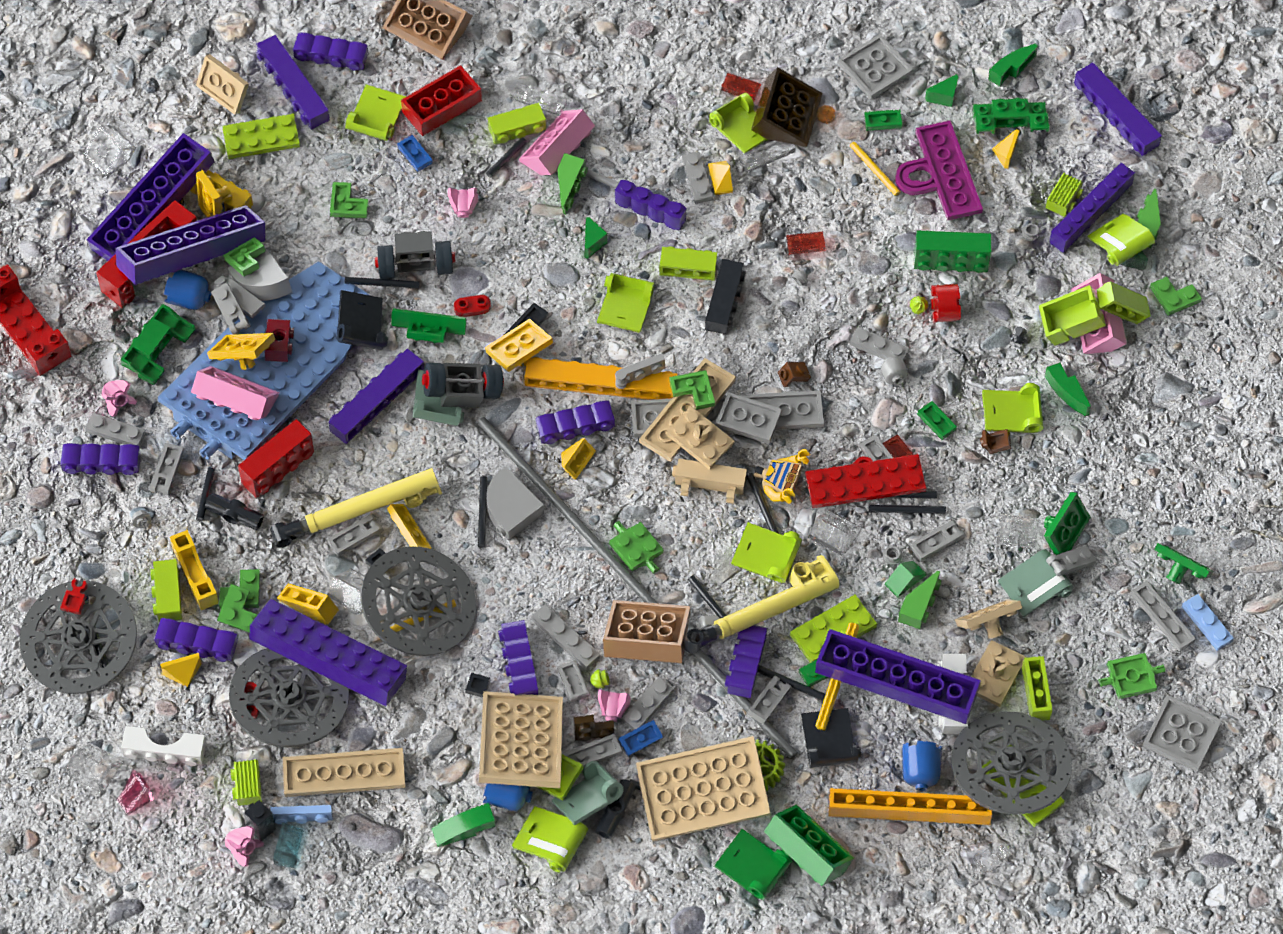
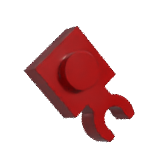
(74, 600)

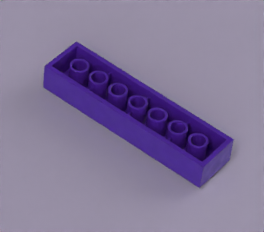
(165, 182)
(189, 244)
(328, 652)
(897, 676)

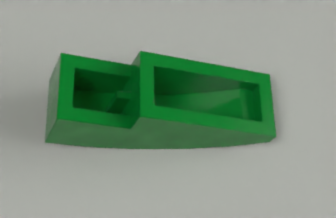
(1012, 64)
(1067, 388)
(464, 825)

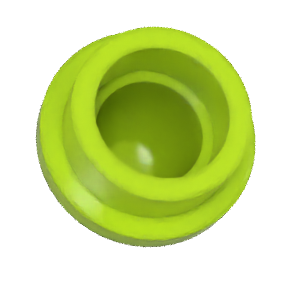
(919, 304)
(600, 679)

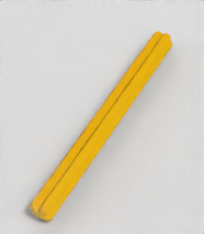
(833, 689)

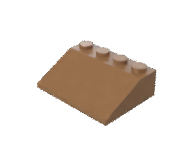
(428, 24)
(646, 631)

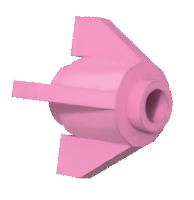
(463, 201)
(116, 395)
(613, 704)
(242, 843)

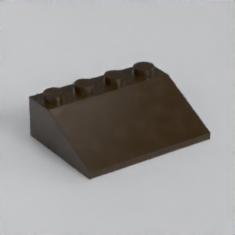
(786, 109)

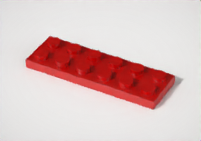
(865, 481)

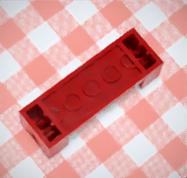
(113, 281)
(28, 327)

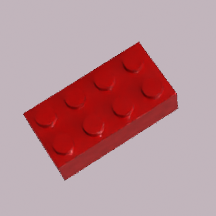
(441, 100)
(276, 459)

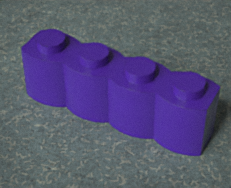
(330, 51)
(652, 205)
(576, 421)
(100, 458)
(196, 639)
(519, 658)
(747, 661)

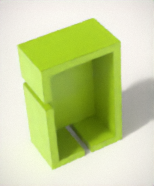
(1072, 315)

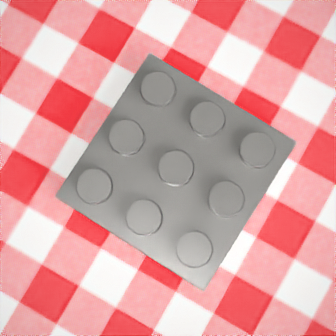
(875, 66)
(1182, 733)

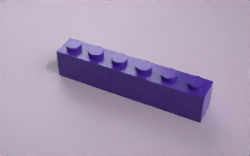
(293, 82)
(1117, 109)
(1092, 207)
(375, 396)

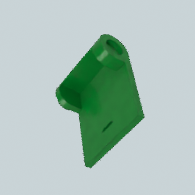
(754, 865)

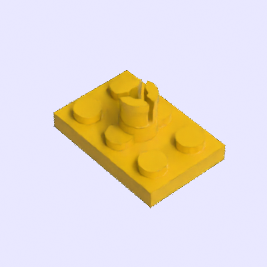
(208, 197)
(519, 345)
(242, 348)

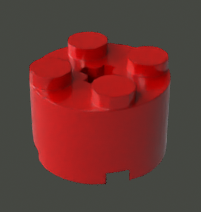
(945, 303)

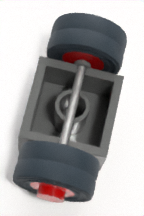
(413, 254)
(462, 383)

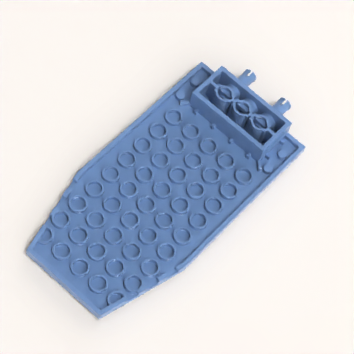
(314, 357)

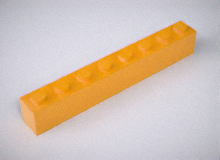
(594, 379)
(907, 806)

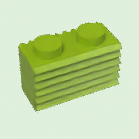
(1064, 195)
(247, 782)

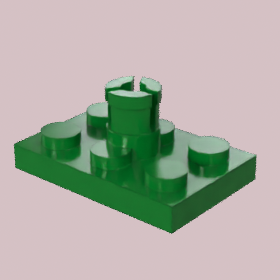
(1067, 524)
(1181, 564)

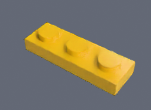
(407, 526)

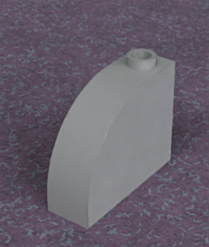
(266, 282)
(511, 504)

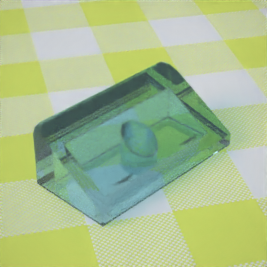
(287, 845)

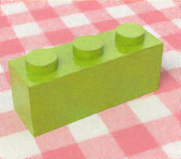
(516, 123)
(688, 263)
(1123, 302)
(166, 589)
(1037, 688)

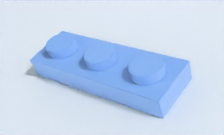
(1207, 622)
(302, 814)

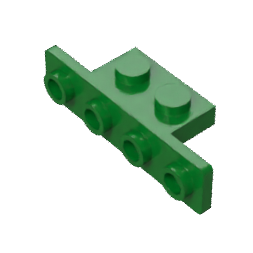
(428, 325)

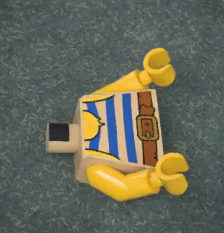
(782, 476)

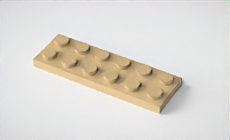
(655, 436)
(343, 772)

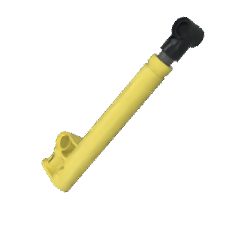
(411, 489)
(815, 581)

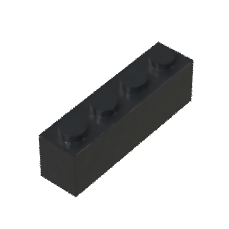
(724, 296)

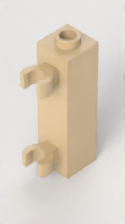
(718, 478)

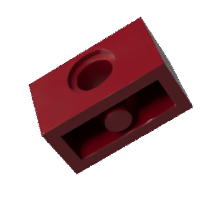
(279, 350)

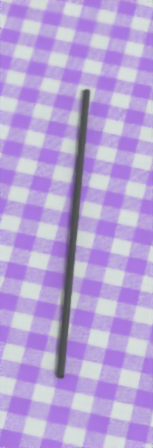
(621, 570)

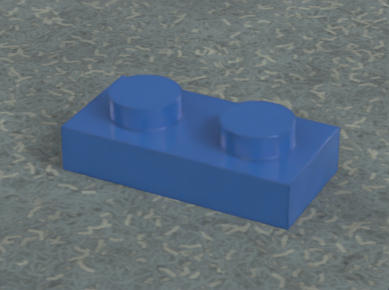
(414, 153)
(640, 738)

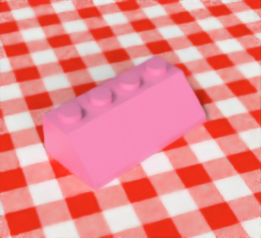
(559, 138)
(1108, 337)
(234, 392)

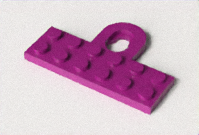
(947, 170)

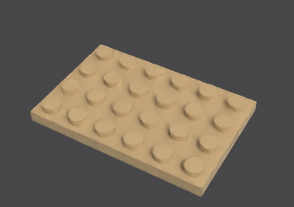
(521, 740)
(703, 788)

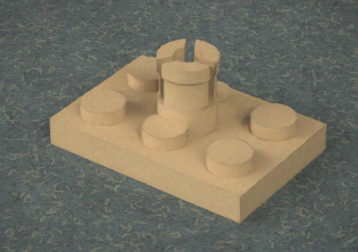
(222, 84)
(700, 437)
(990, 617)
(997, 672)

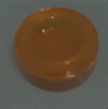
(826, 114)

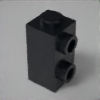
(261, 819)

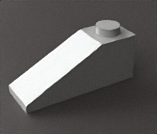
(249, 303)

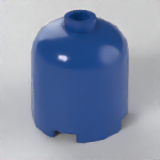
(187, 290)
(921, 764)
(507, 796)

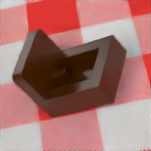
(794, 372)
(996, 441)

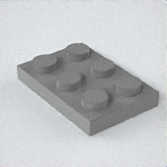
(748, 418)

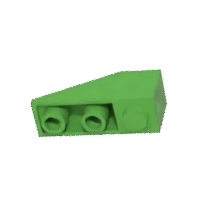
(570, 174)
(1150, 214)
(917, 602)

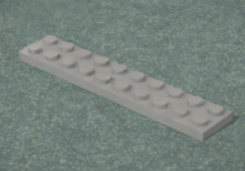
(798, 410)

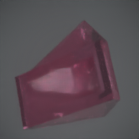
(135, 793)

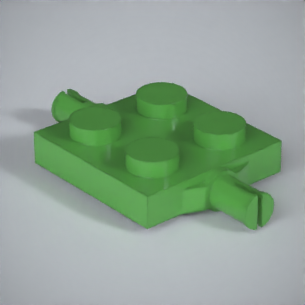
(636, 546)
(1131, 676)

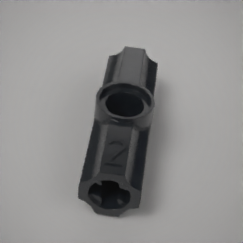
(234, 511)
(610, 818)

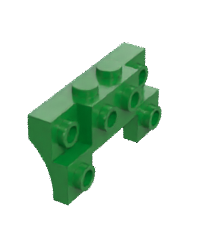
(1010, 113)
(152, 340)

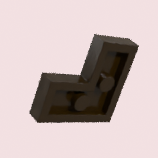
(586, 728)

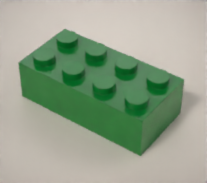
(952, 251)
(808, 845)

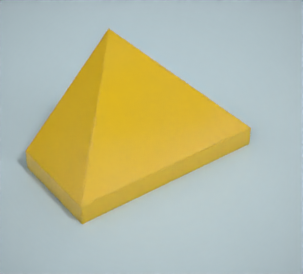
(1006, 148)
(720, 177)
(576, 457)
(182, 669)

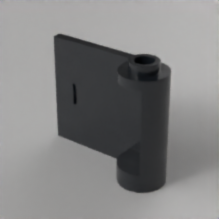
(360, 320)
(833, 744)

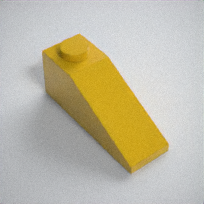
(309, 602)

